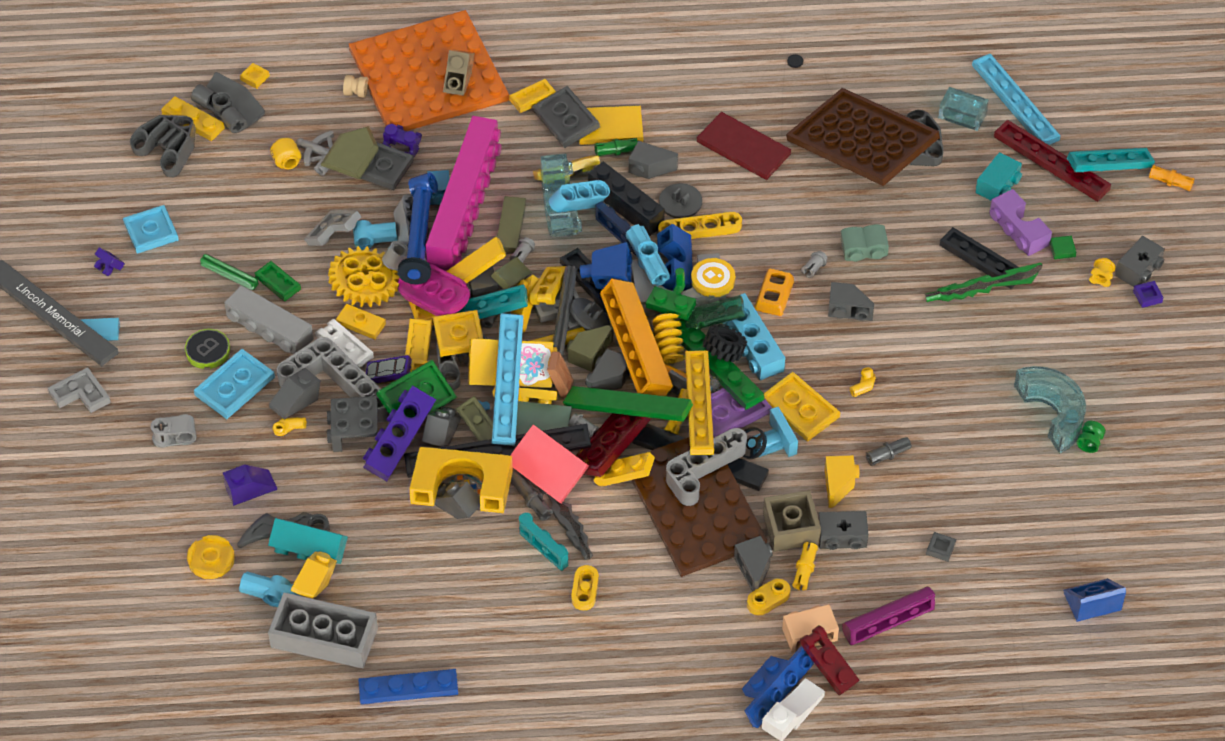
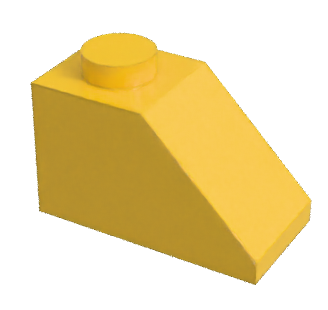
(839, 477)
(314, 575)

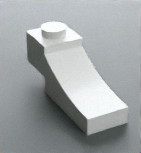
(792, 710)

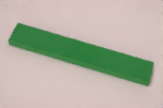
(628, 403)

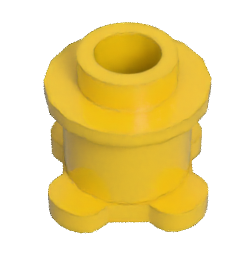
(1102, 272)

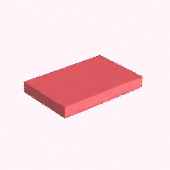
(547, 464)

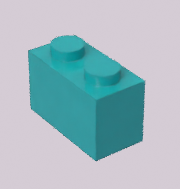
(998, 177)

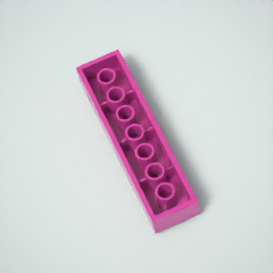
(464, 193)

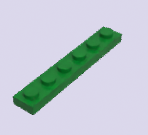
(727, 373)

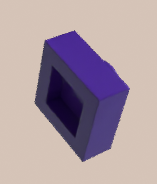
(1148, 294)

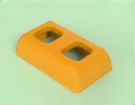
(774, 307)

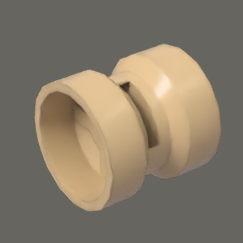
(355, 86)

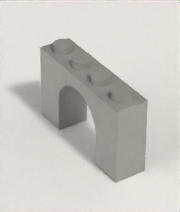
(644, 287)

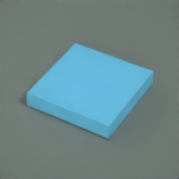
(150, 229)

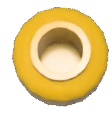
(285, 153)

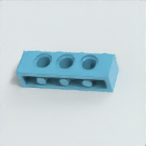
(761, 349)

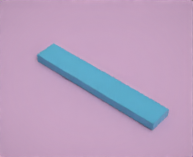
(1015, 99)
(507, 379)

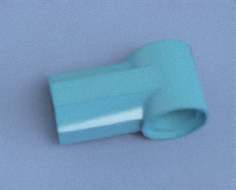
(367, 234)

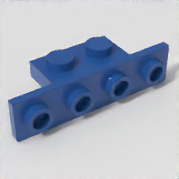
(773, 683)

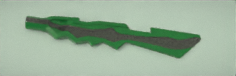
(984, 284)

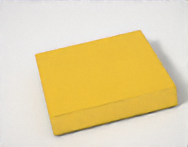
(455, 332)

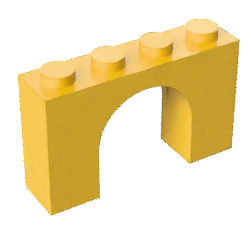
(437, 464)

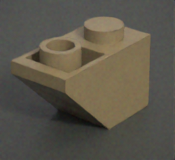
(458, 72)

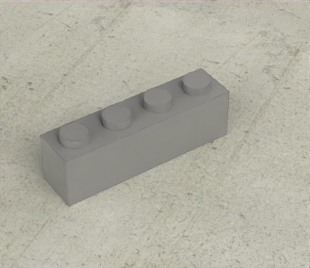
(268, 320)

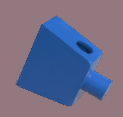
(609, 264)

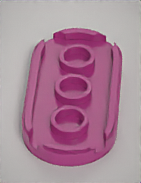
(439, 295)

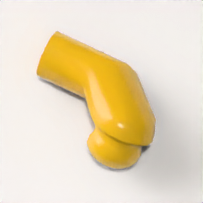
(866, 383)
(283, 426)

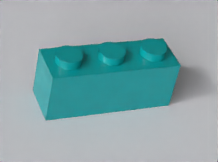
(305, 540)

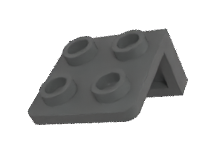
(351, 419)

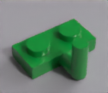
(672, 301)

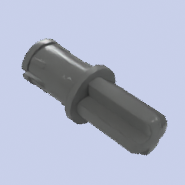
(888, 451)

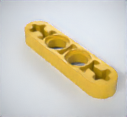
(700, 221)

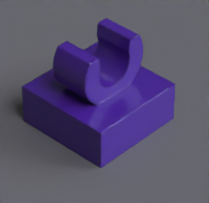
(109, 260)

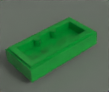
(277, 281)

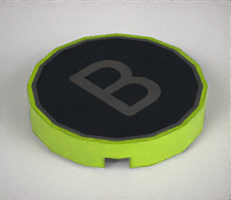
(207, 348)

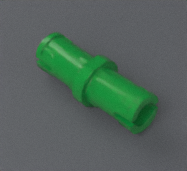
(615, 147)

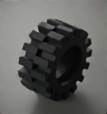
(724, 342)

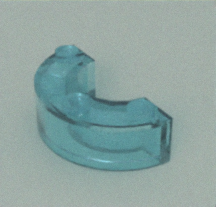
(554, 174)
(1061, 394)

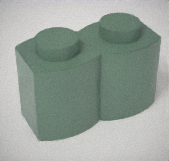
(864, 242)

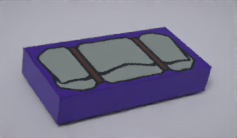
(388, 369)

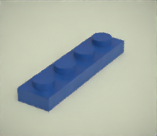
(408, 686)

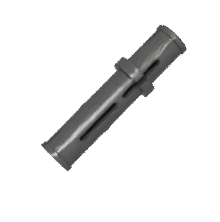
(532, 498)

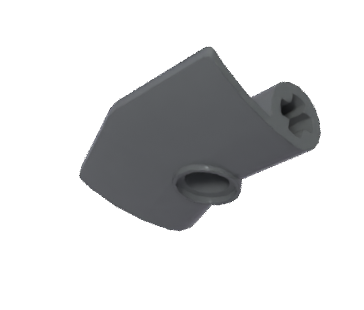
(229, 102)

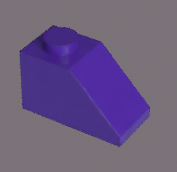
(247, 483)

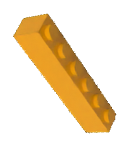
(636, 338)

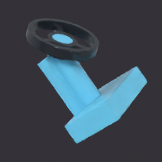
(773, 440)

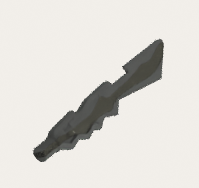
(570, 522)

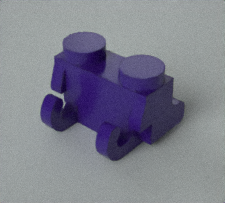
(396, 134)

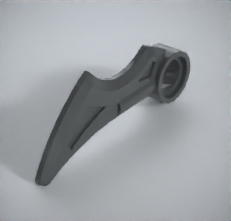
(263, 526)

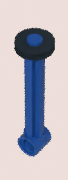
(414, 268)

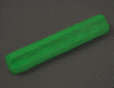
(229, 272)

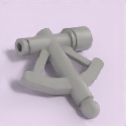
(314, 146)

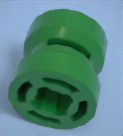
(1090, 437)

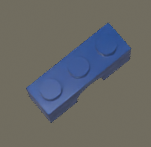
(677, 248)

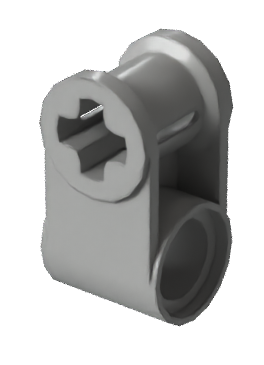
(176, 431)

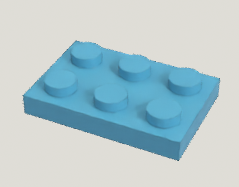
(234, 383)

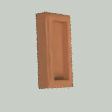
(560, 374)

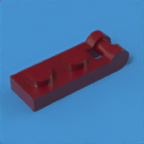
(829, 660)

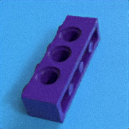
(384, 466)

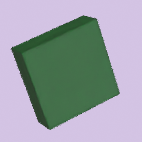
(1063, 247)

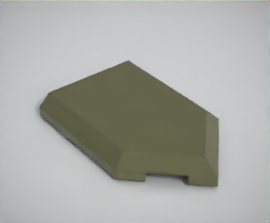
(352, 152)

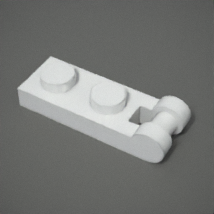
(346, 342)

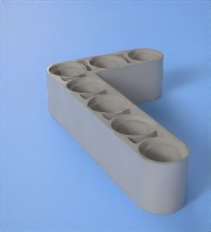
(328, 357)

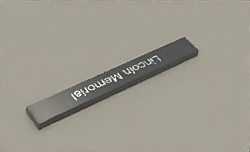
(56, 315)

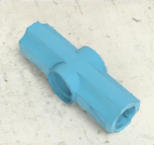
(647, 255)
(266, 588)

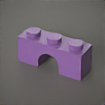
(1028, 235)

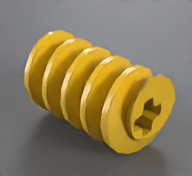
(667, 337)

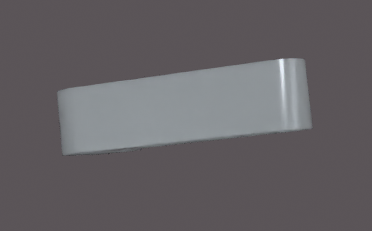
(398, 249)
(730, 446)

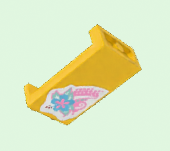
(533, 365)

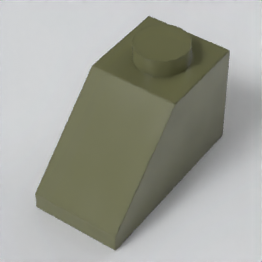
(588, 346)

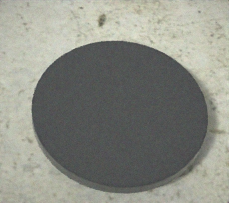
(680, 200)
(588, 314)

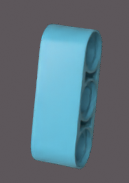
(579, 196)

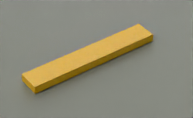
(701, 412)

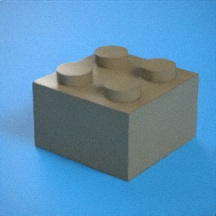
(791, 520)

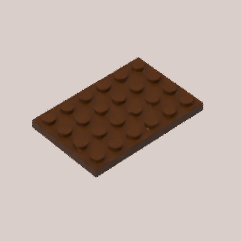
(863, 136)
(701, 532)

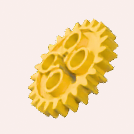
(362, 277)

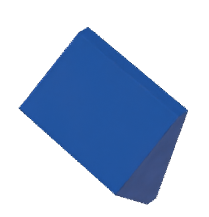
(1095, 599)

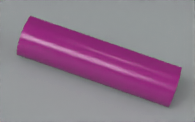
(889, 615)

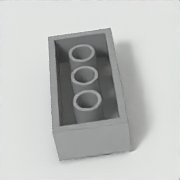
(323, 630)

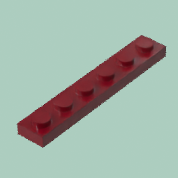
(1051, 160)

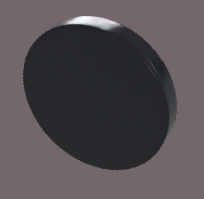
(795, 61)

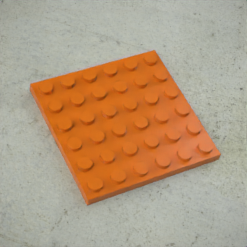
(410, 68)

